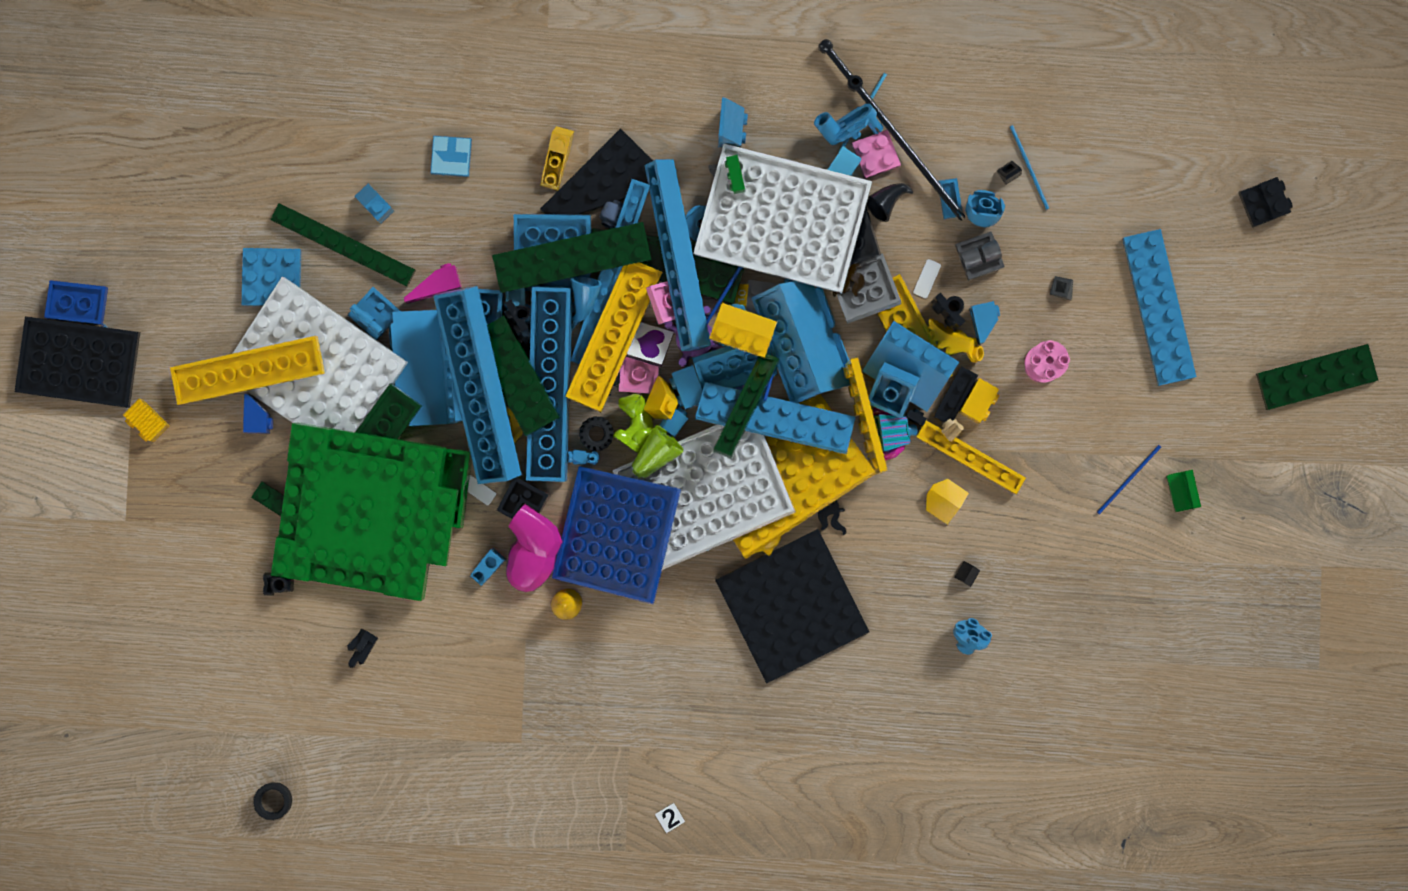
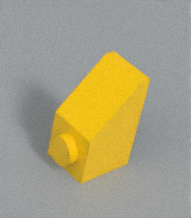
(661, 401)

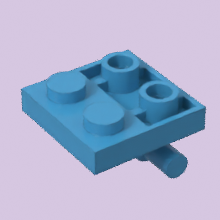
(373, 313)

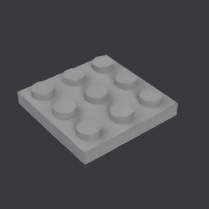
(876, 295)

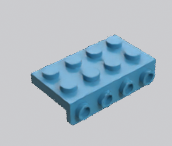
(725, 367)

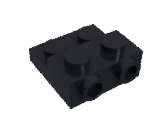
(1265, 202)

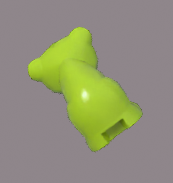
(640, 423)

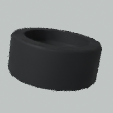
(258, 801)

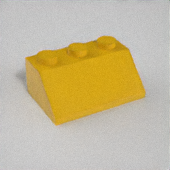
(743, 330)

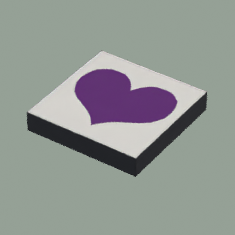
(650, 344)

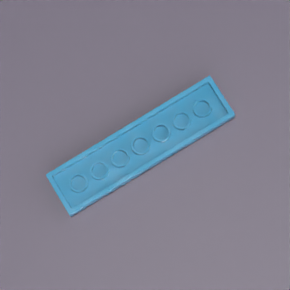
(1159, 307)
(780, 419)

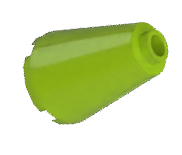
(656, 452)

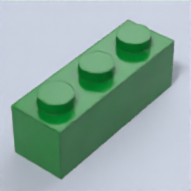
(735, 174)

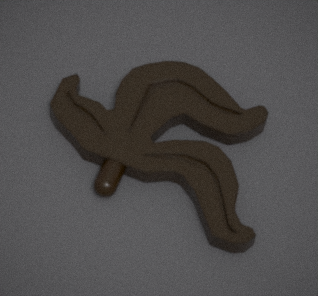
(857, 278)

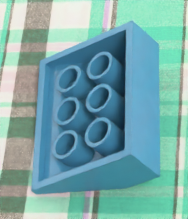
(917, 357)

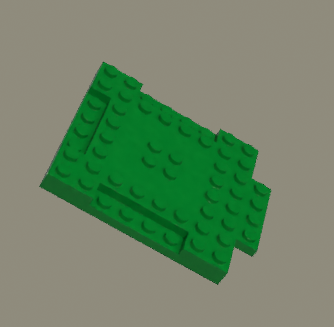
(363, 512)

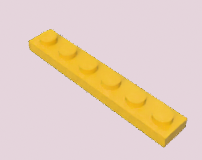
(971, 458)

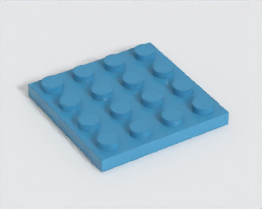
(546, 228)

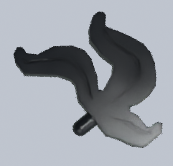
(828, 510)

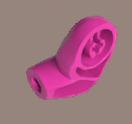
(534, 551)

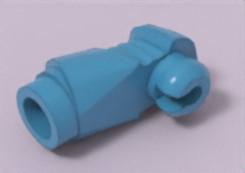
(583, 457)

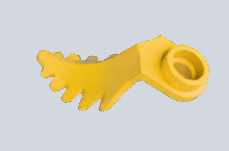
(955, 341)

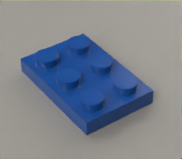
(76, 302)

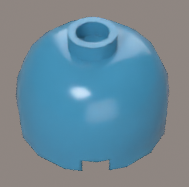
(984, 208)

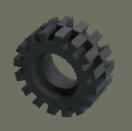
(586, 427)

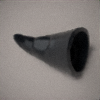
(883, 201)

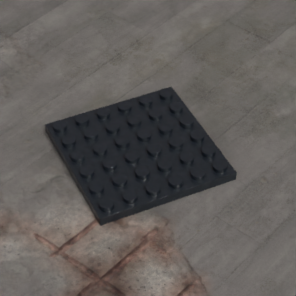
(792, 606)

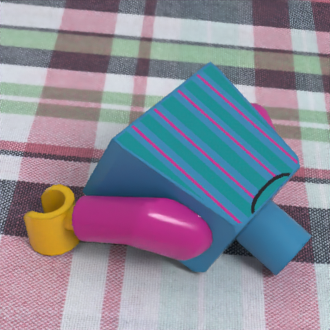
(892, 432)

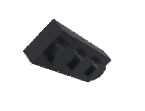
(956, 395)

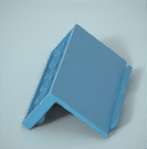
(803, 339)
(428, 375)

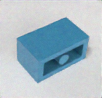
(687, 386)

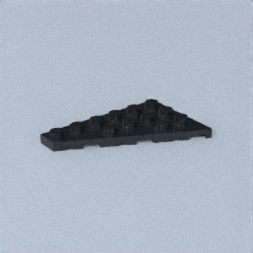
(601, 178)

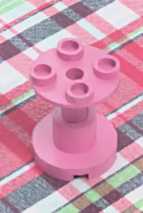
(1046, 361)

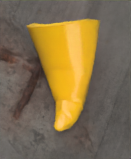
(566, 604)

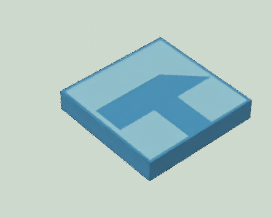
(451, 156)

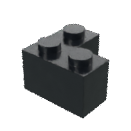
(520, 494)

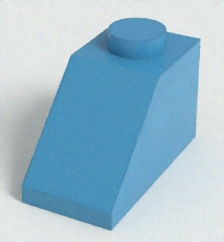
(374, 203)
(984, 319)

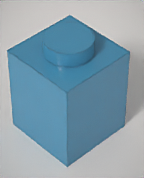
(676, 423)

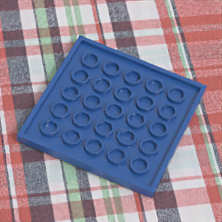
(616, 534)

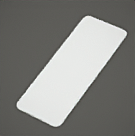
(927, 278)
(480, 491)

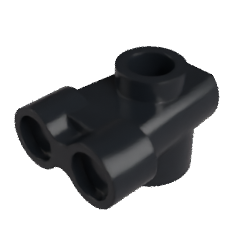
(274, 584)

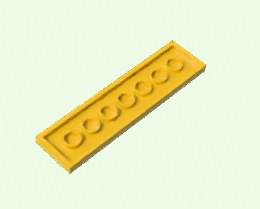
(613, 336)
(247, 370)

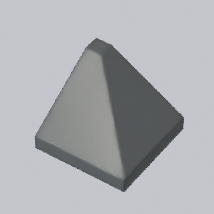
(1062, 288)

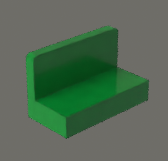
(1183, 490)

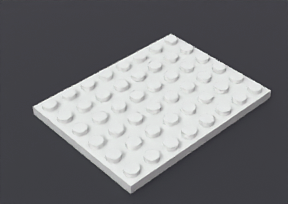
(787, 223)
(353, 361)
(719, 494)

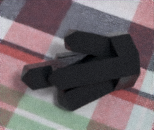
(363, 645)

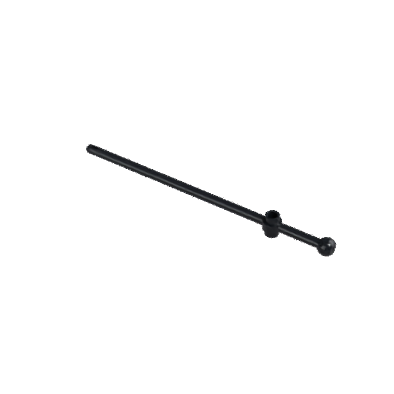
(826, 47)

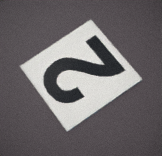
(670, 818)

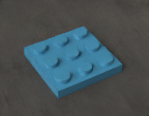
(263, 270)

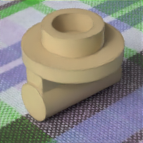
(951, 429)

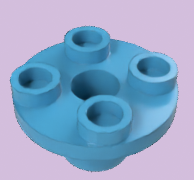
(971, 636)

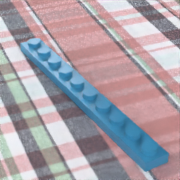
(629, 215)

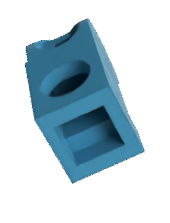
(487, 566)

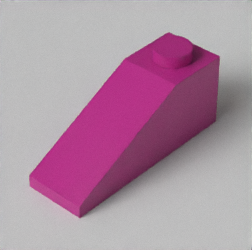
(438, 282)

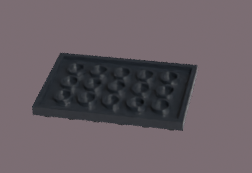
(77, 362)

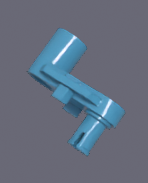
(848, 125)

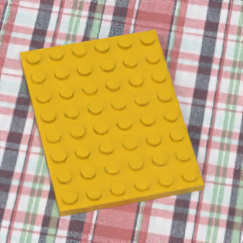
(812, 481)

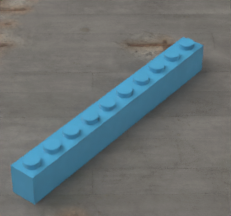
(677, 255)

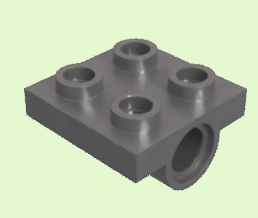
(980, 255)

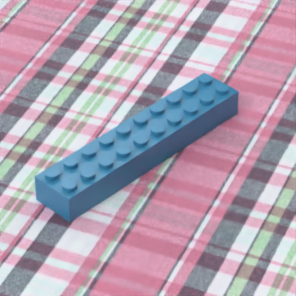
(552, 363)
(477, 385)

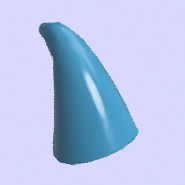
(585, 295)

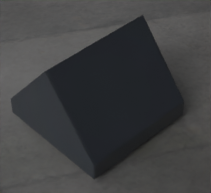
(1009, 172)
(967, 573)

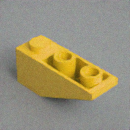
(556, 157)

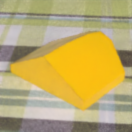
(945, 500)

